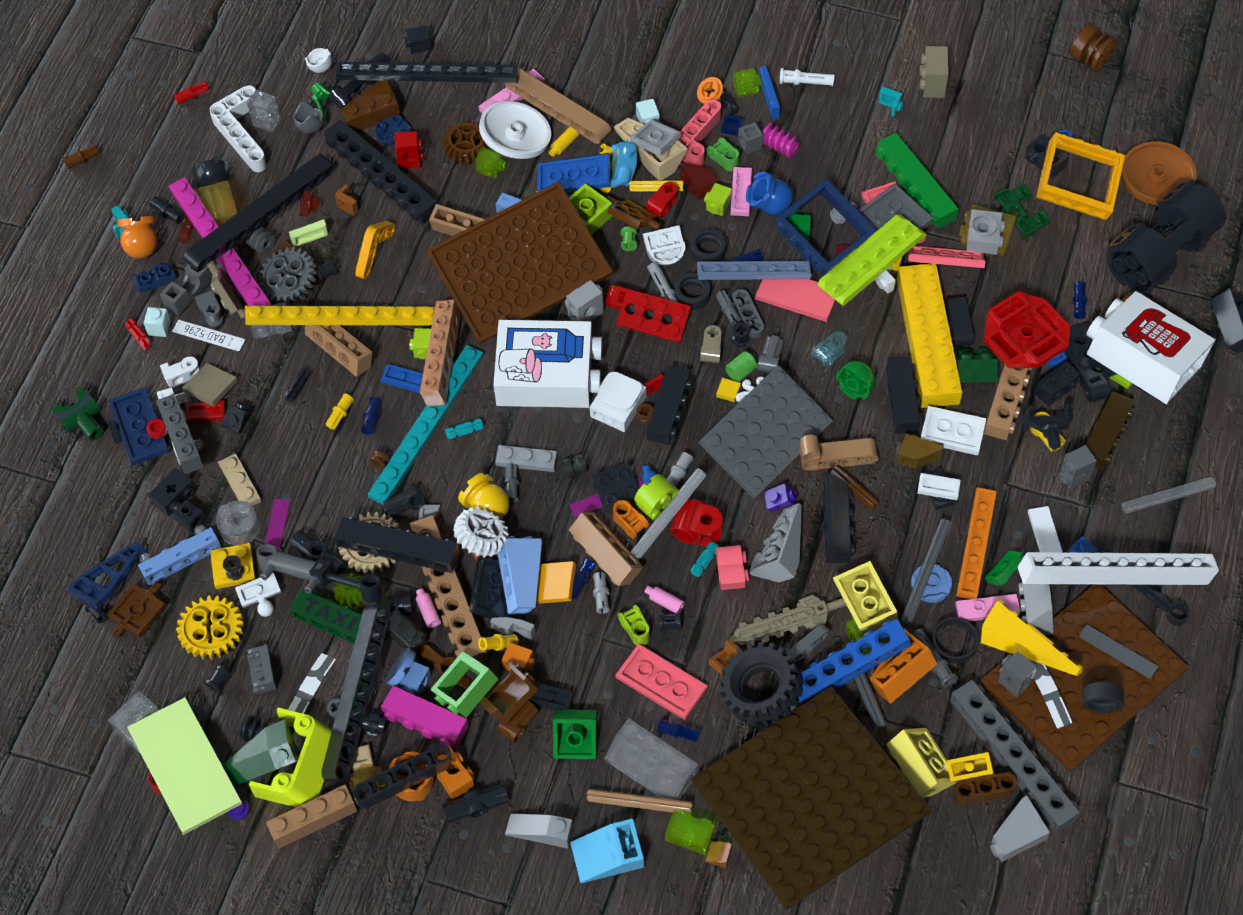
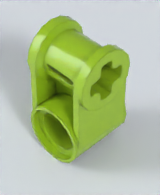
(633, 623)

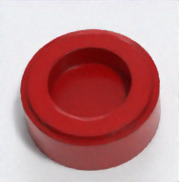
(156, 429)

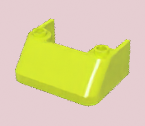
(306, 781)

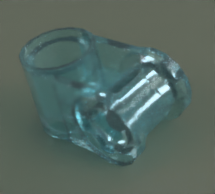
(827, 351)

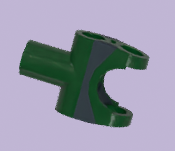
(80, 415)

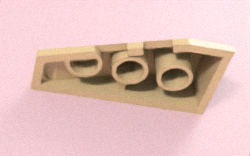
(657, 165)

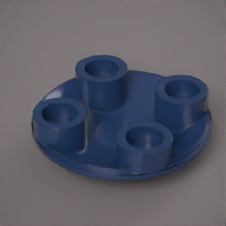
(387, 128)

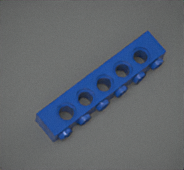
(844, 673)

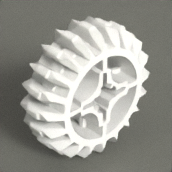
(480, 532)

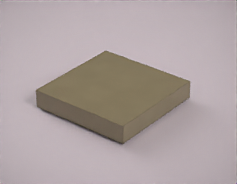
(209, 384)

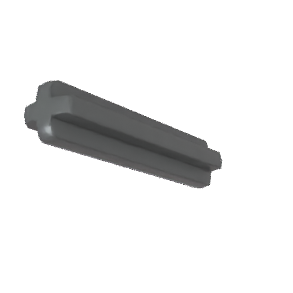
(870, 701)

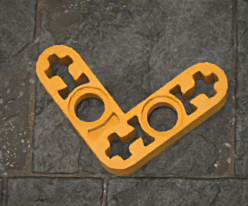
(374, 234)

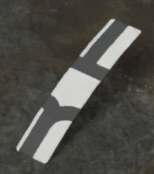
(311, 683)
(1051, 695)

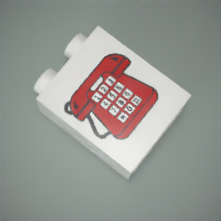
(1148, 345)

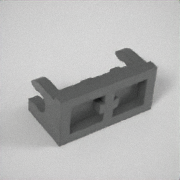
(261, 669)

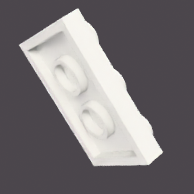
(953, 430)

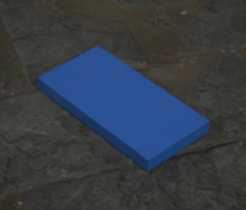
(575, 173)

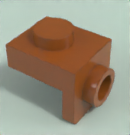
(720, 659)

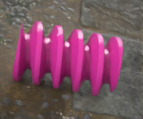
(779, 141)

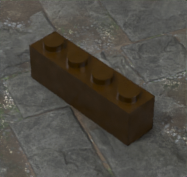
(1108, 427)

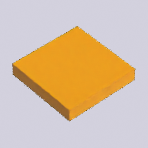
(555, 582)

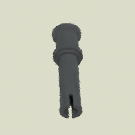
(941, 669)

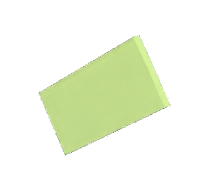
(184, 766)

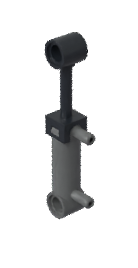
(318, 573)

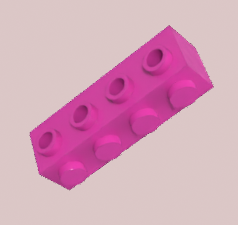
(424, 717)

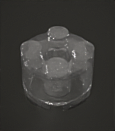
(237, 523)

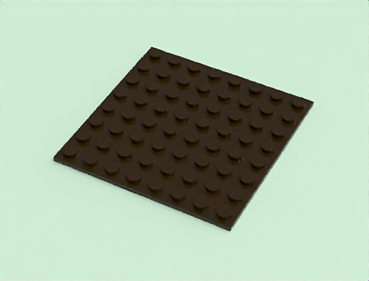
(810, 797)

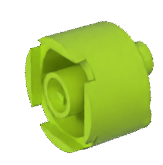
(655, 496)

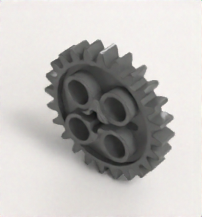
(287, 275)

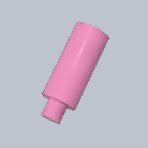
(665, 599)
(427, 609)

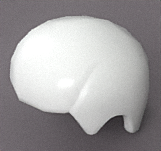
(319, 60)

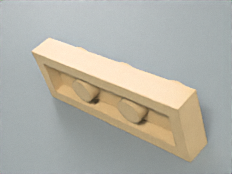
(239, 480)

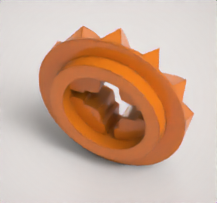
(707, 85)

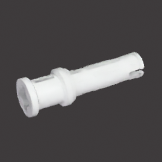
(797, 77)

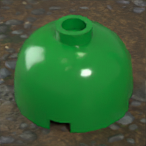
(856, 379)

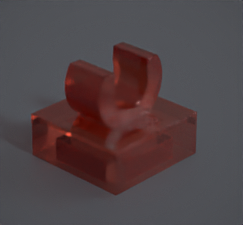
(307, 204)

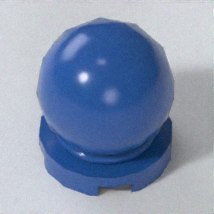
(769, 194)

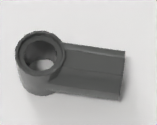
(771, 354)

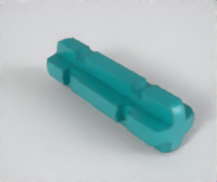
(464, 428)
(704, 559)

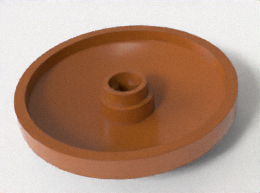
(1155, 169)

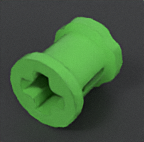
(629, 242)

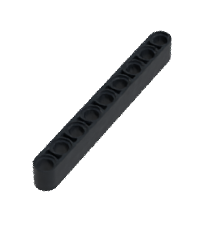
(355, 693)

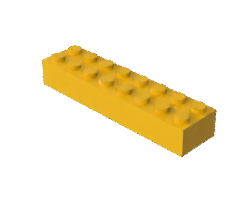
(929, 335)

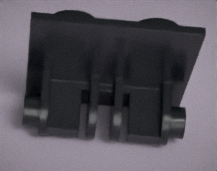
(615, 485)

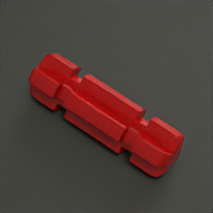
(138, 334)

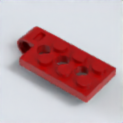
(621, 298)

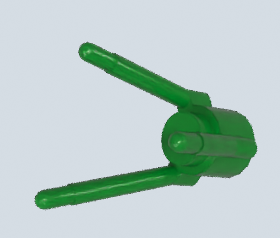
(320, 93)

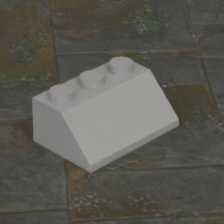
(1037, 606)

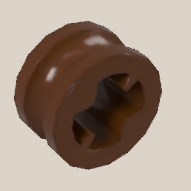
(644, 407)
(378, 459)

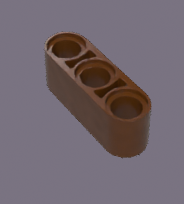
(993, 782)

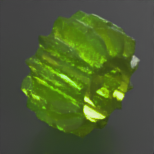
(347, 594)

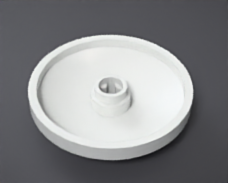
(515, 129)

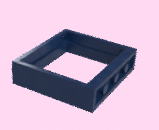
(843, 206)

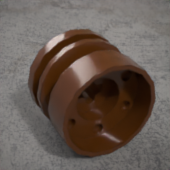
(1093, 47)

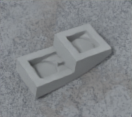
(507, 626)

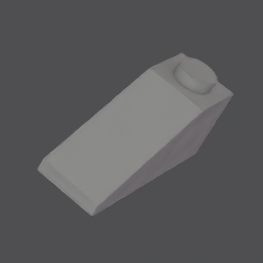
(541, 829)

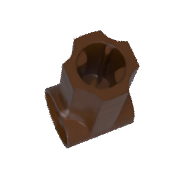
(519, 721)

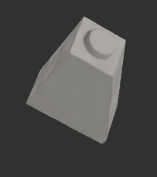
(1019, 831)

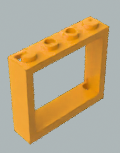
(1073, 200)

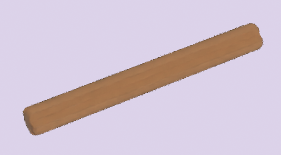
(638, 801)

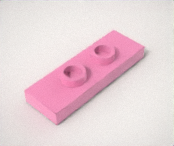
(741, 180)
(980, 608)

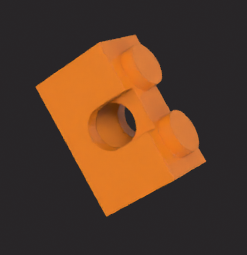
(457, 783)

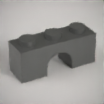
(178, 297)

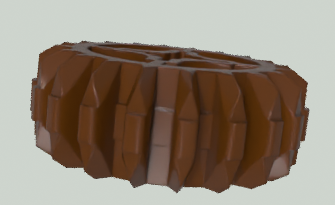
(467, 137)

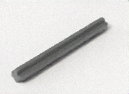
(925, 571)

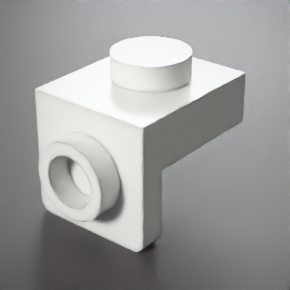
(886, 281)

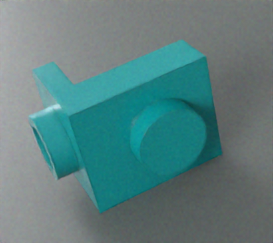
(891, 99)
(118, 214)

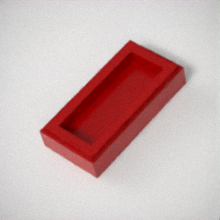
(204, 412)

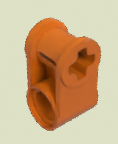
(632, 521)

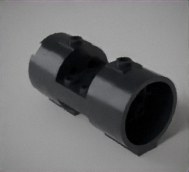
(1185, 221)

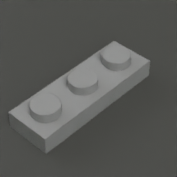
(526, 458)

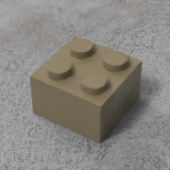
(934, 71)

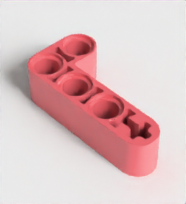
(697, 129)

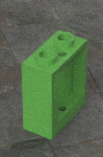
(475, 691)

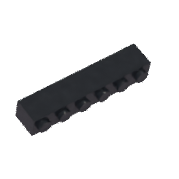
(397, 544)

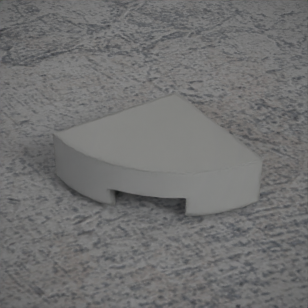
(428, 510)

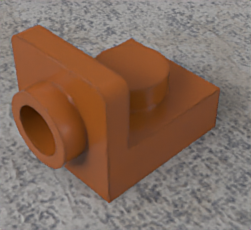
(346, 201)

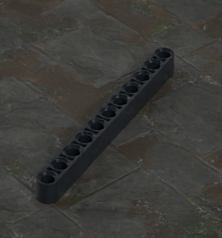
(258, 212)

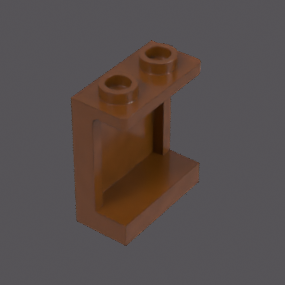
(509, 694)

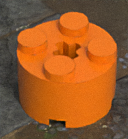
(416, 792)

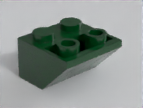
(976, 365)

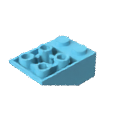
(608, 851)

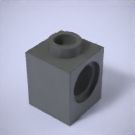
(750, 138)

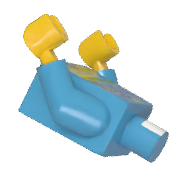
(623, 163)

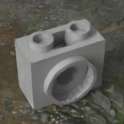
(991, 226)
(585, 302)

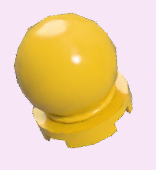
(485, 494)

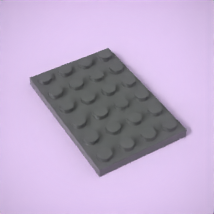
(764, 431)

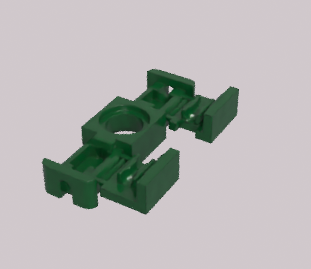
(1011, 202)

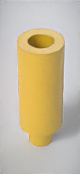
(563, 141)

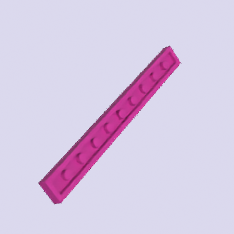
(230, 260)

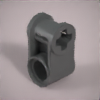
(210, 308)

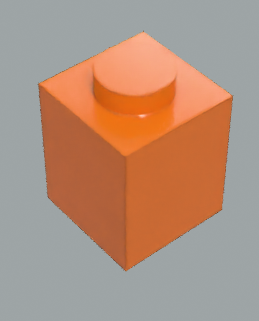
(519, 655)

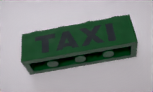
(326, 615)

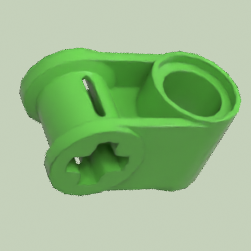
(724, 154)

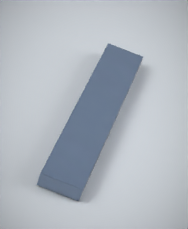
(753, 270)

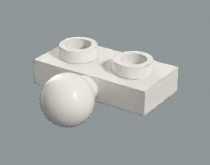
(259, 591)

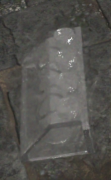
(651, 761)

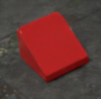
(653, 384)

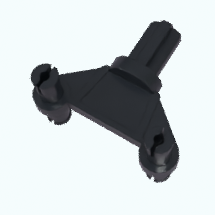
(1048, 425)

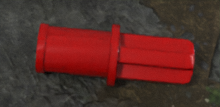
(191, 92)

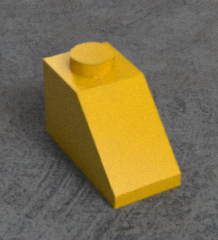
(970, 767)

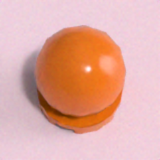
(138, 237)

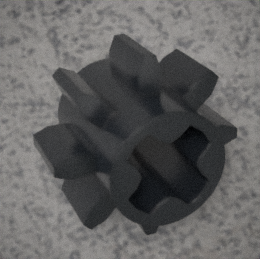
(374, 723)

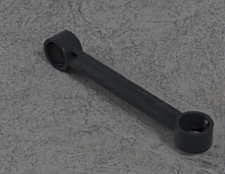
(1153, 594)

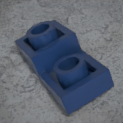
(156, 278)

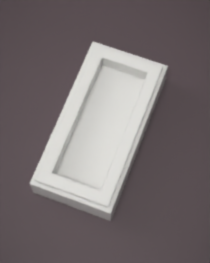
(939, 486)

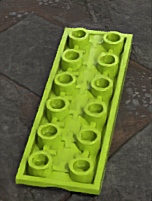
(870, 259)

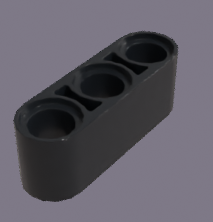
(959, 321)

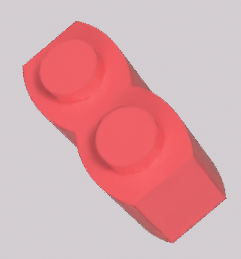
(731, 568)

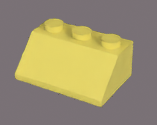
(866, 597)
(921, 761)

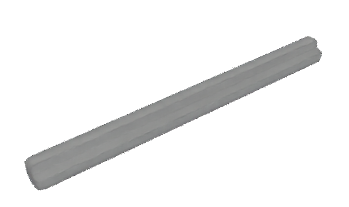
(667, 514)

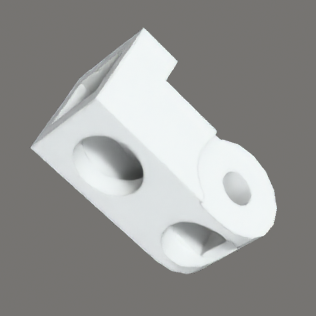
(180, 372)

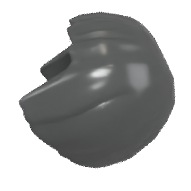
(308, 118)

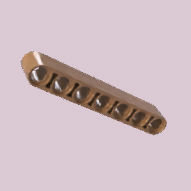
(559, 107)

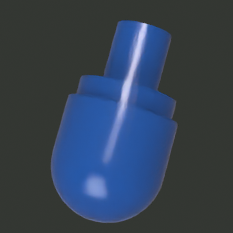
(647, 474)

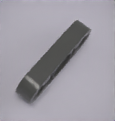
(748, 305)
(809, 643)

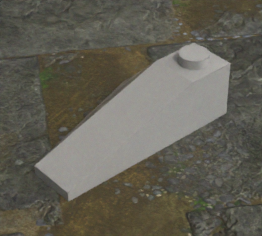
(782, 549)

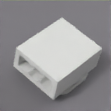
(617, 400)

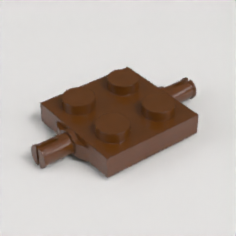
(632, 214)
(136, 610)

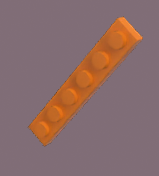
(976, 543)

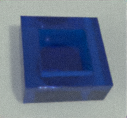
(731, 125)

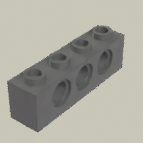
(179, 434)

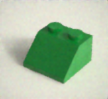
(574, 734)

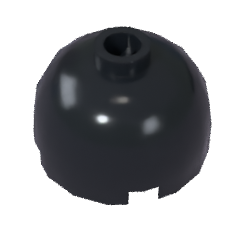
(209, 173)

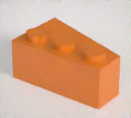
(903, 670)

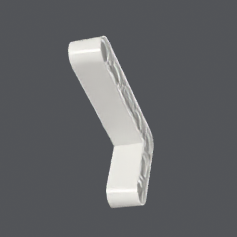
(224, 118)

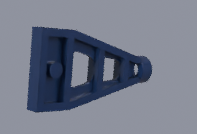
(97, 595)

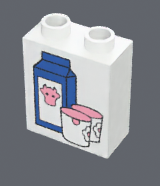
(546, 363)

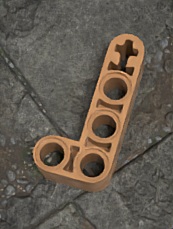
(839, 453)

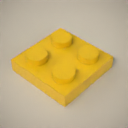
(244, 553)

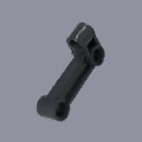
(341, 96)

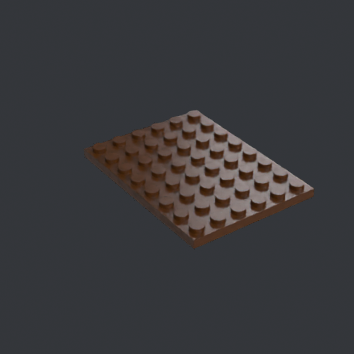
(519, 261)
(1090, 729)

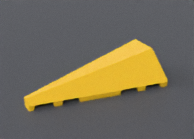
(1010, 634)

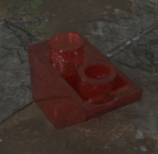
(698, 178)

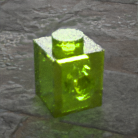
(746, 82)
(489, 162)

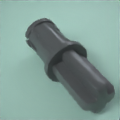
(728, 307)
(511, 482)

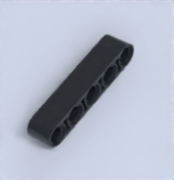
(398, 785)

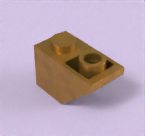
(918, 452)

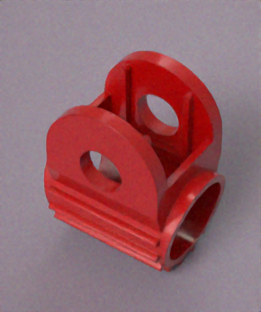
(695, 521)

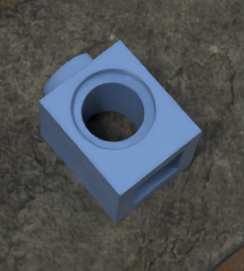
(415, 679)

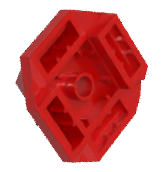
(1025, 316)

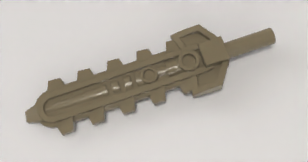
(809, 613)

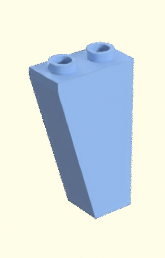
(520, 572)

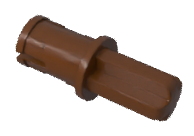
(80, 156)

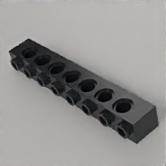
(380, 171)

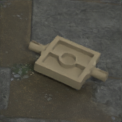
(224, 287)

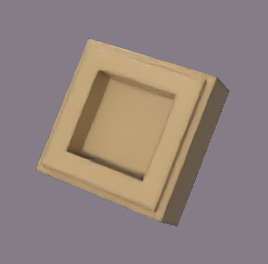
(362, 758)

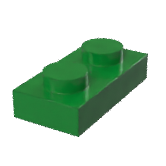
(1004, 568)

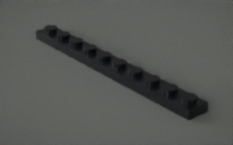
(426, 72)

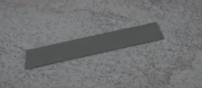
(1118, 651)

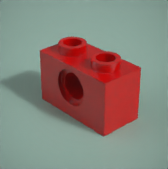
(408, 150)

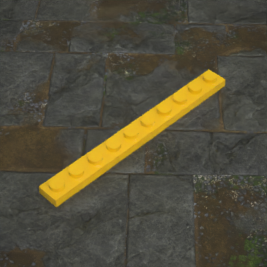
(338, 315)

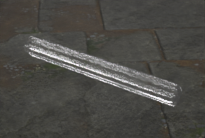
(1168, 495)

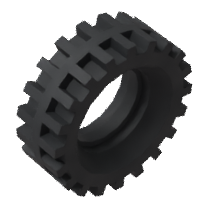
(750, 663)

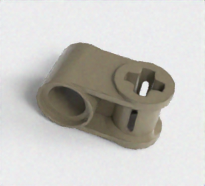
(711, 346)

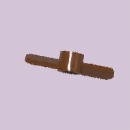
(440, 663)

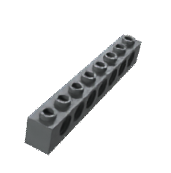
(1056, 817)

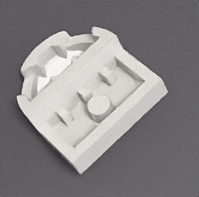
(665, 245)

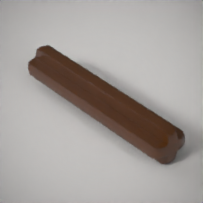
(857, 490)

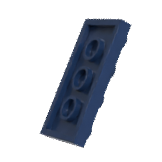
(132, 415)

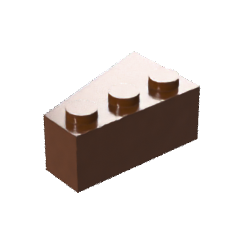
(370, 107)

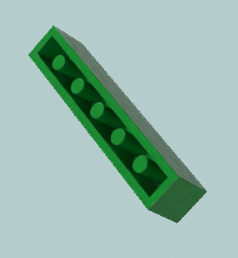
(916, 180)

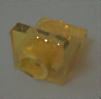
(363, 774)

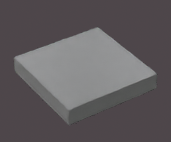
(655, 137)

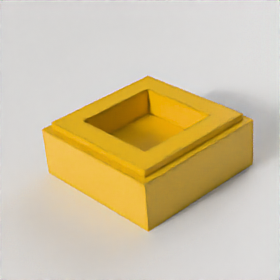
(728, 390)

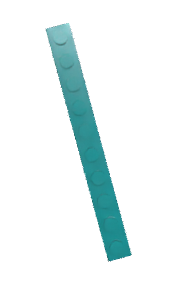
(424, 428)

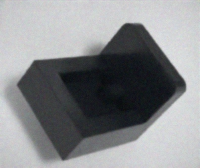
(235, 417)

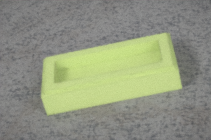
(308, 233)

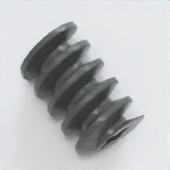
(260, 240)

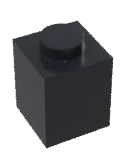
(417, 39)

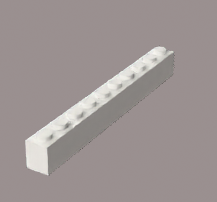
(1117, 568)

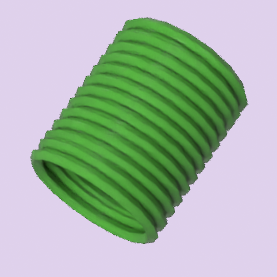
(741, 366)

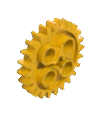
(191, 629)

